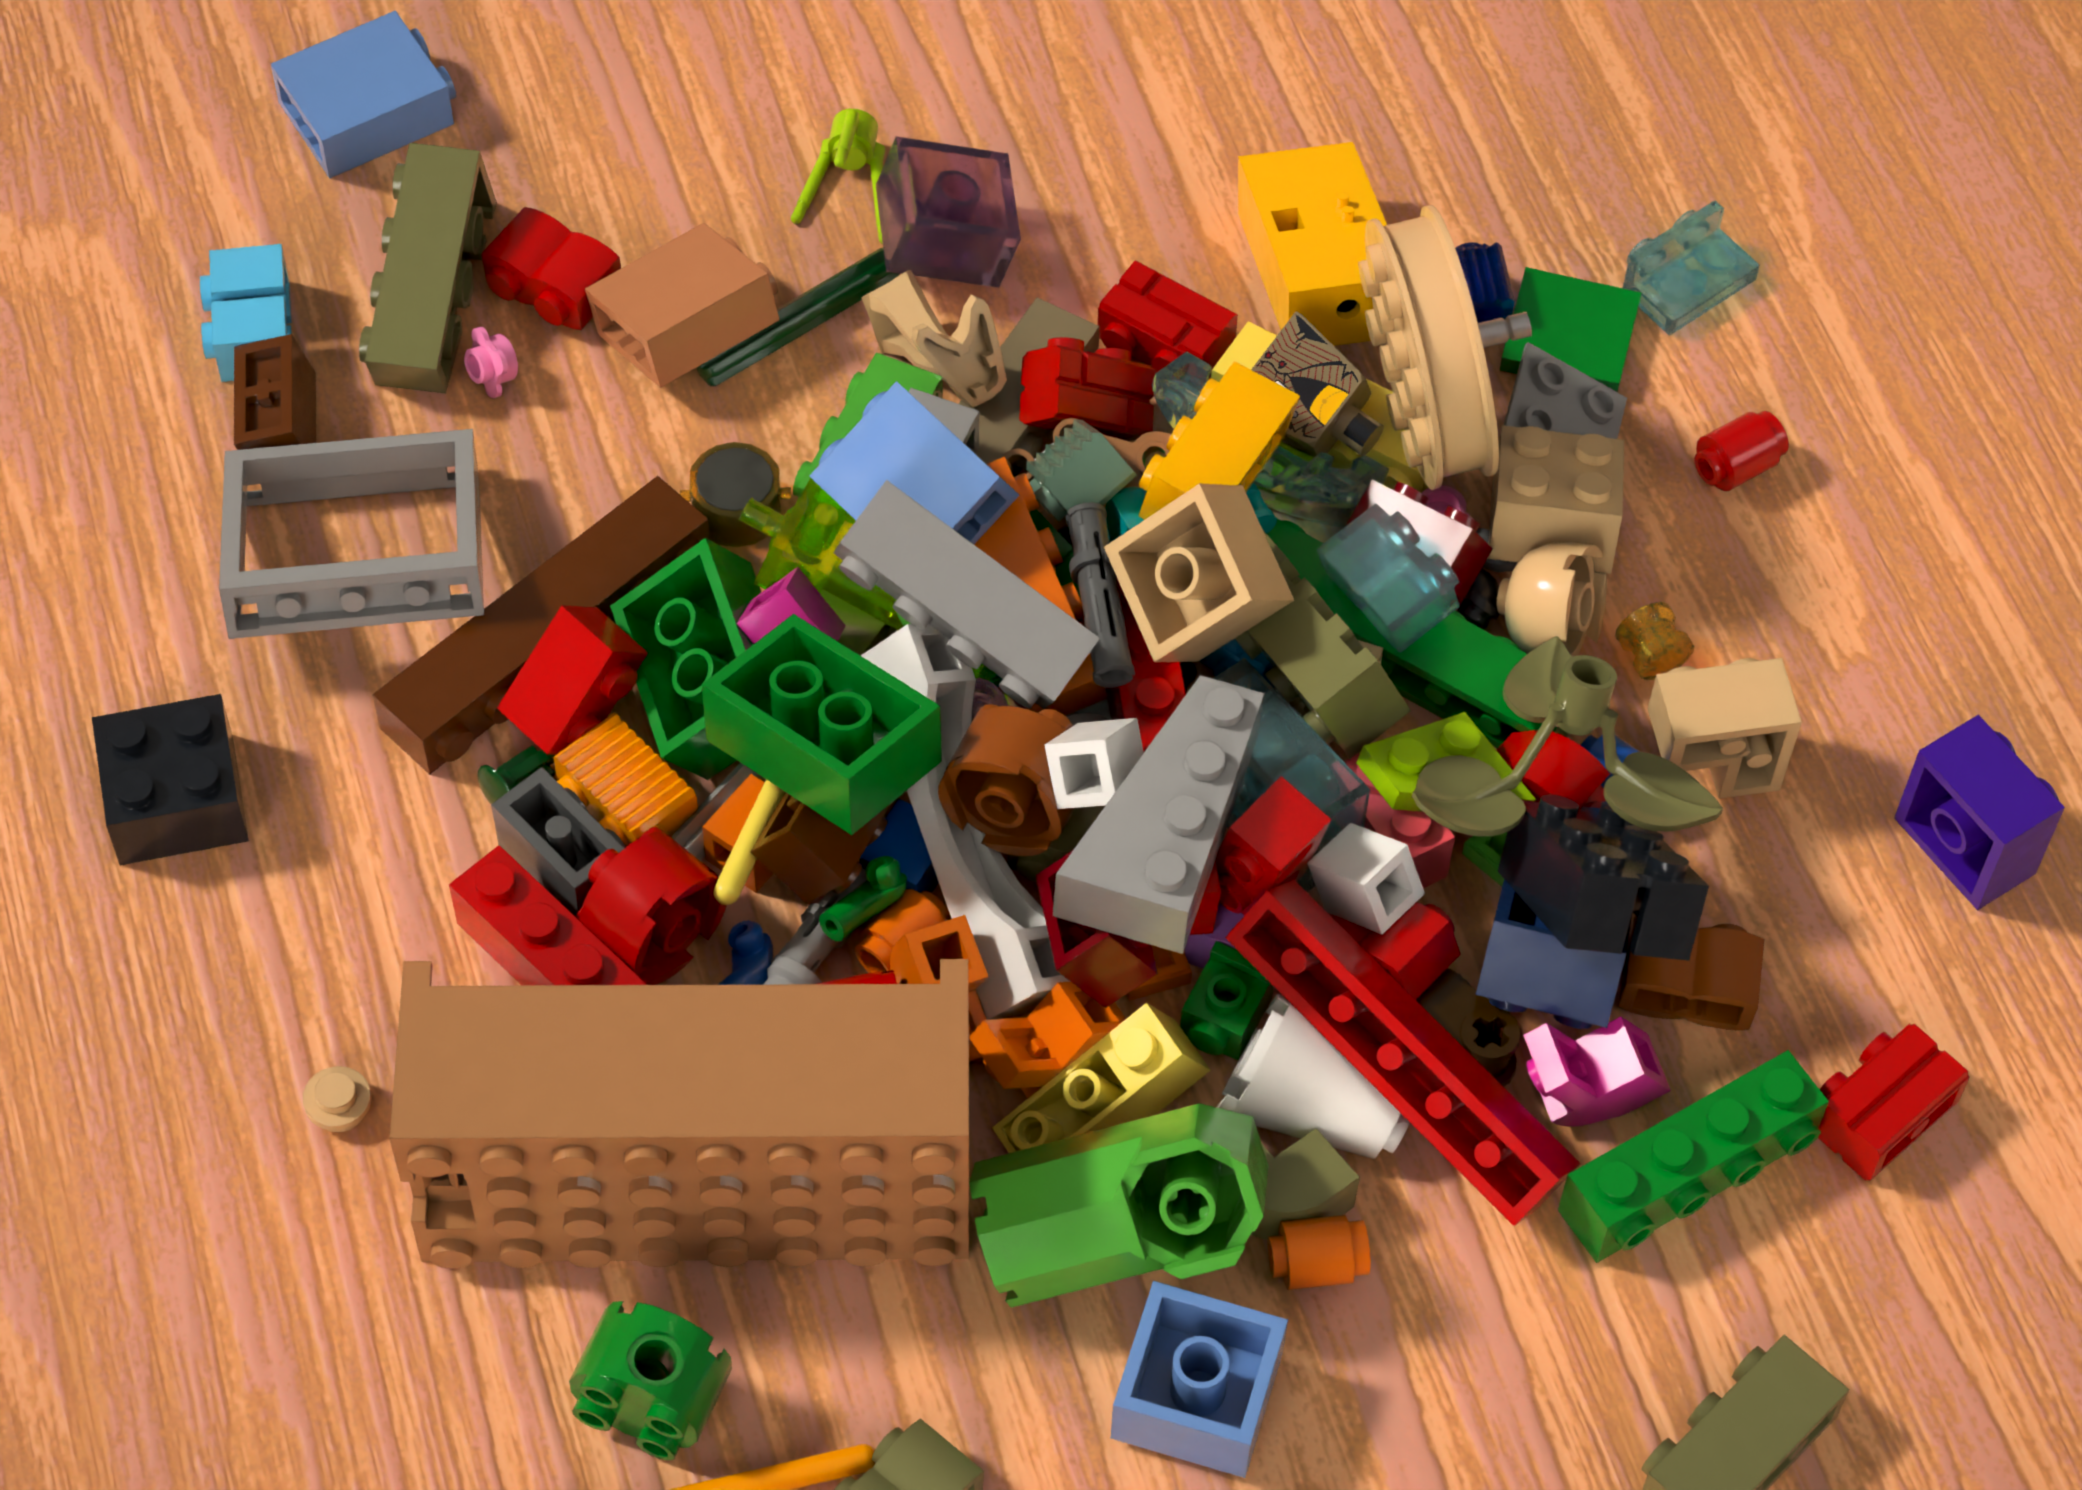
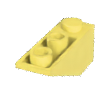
(1114, 1082)

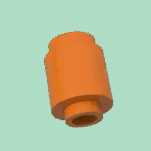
(903, 916)
(1319, 1252)

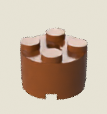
(1004, 780)

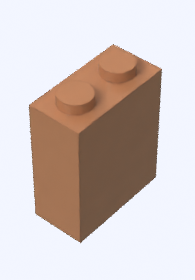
(683, 304)

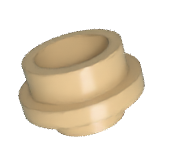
(337, 1098)

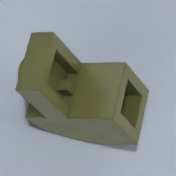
(1306, 1183)

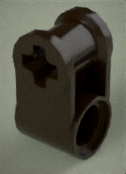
(1474, 1023)

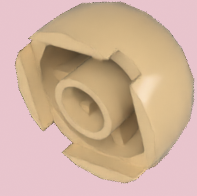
(1554, 595)

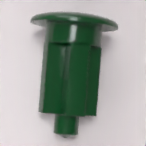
(508, 775)

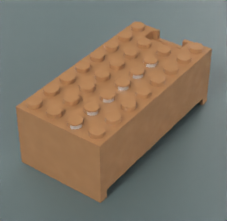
(684, 1121)

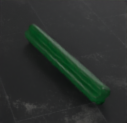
(802, 316)

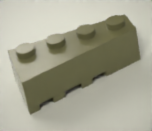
(427, 267)
(1324, 667)

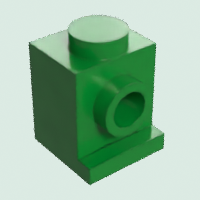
(1225, 1003)

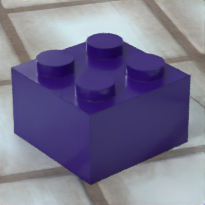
(1979, 811)

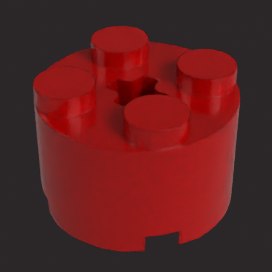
(651, 904)

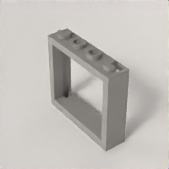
(360, 590)

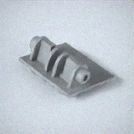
(1562, 398)

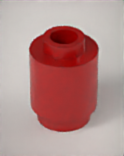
(1740, 450)

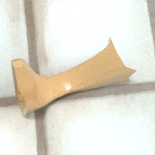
(908, 328)

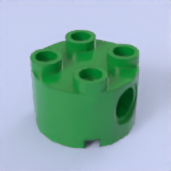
(649, 1378)

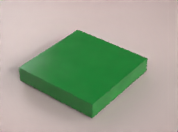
(1576, 323)

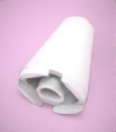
(1301, 1082)

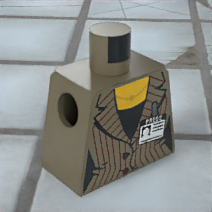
(1328, 388)

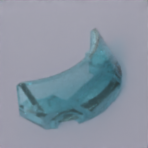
(1286, 482)

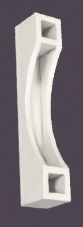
(972, 877)

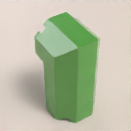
(1122, 1203)

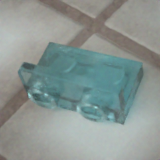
(1688, 269)

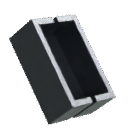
(1593, 870)

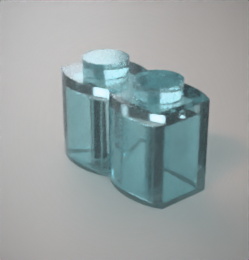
(1390, 576)

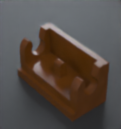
(273, 394)

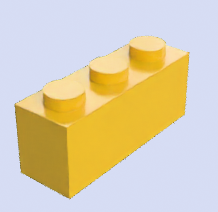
(1226, 441)

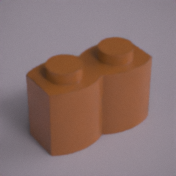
(1711, 989)

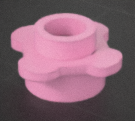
(490, 361)

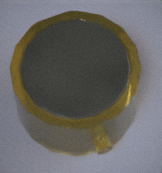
(723, 484)

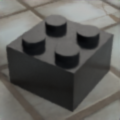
(169, 779)

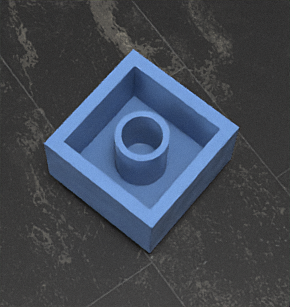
(1198, 1379)

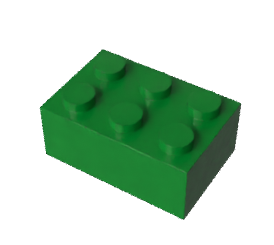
(690, 632)
(822, 723)

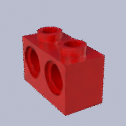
(1268, 845)

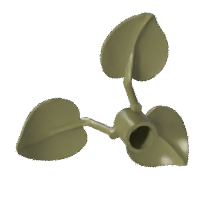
(1574, 696)

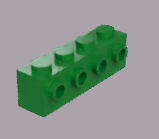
(1692, 1156)

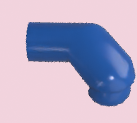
(750, 954)

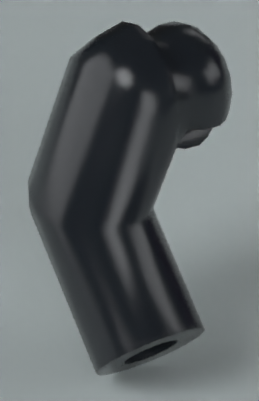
(1481, 601)

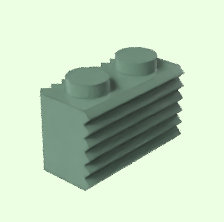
(1077, 470)

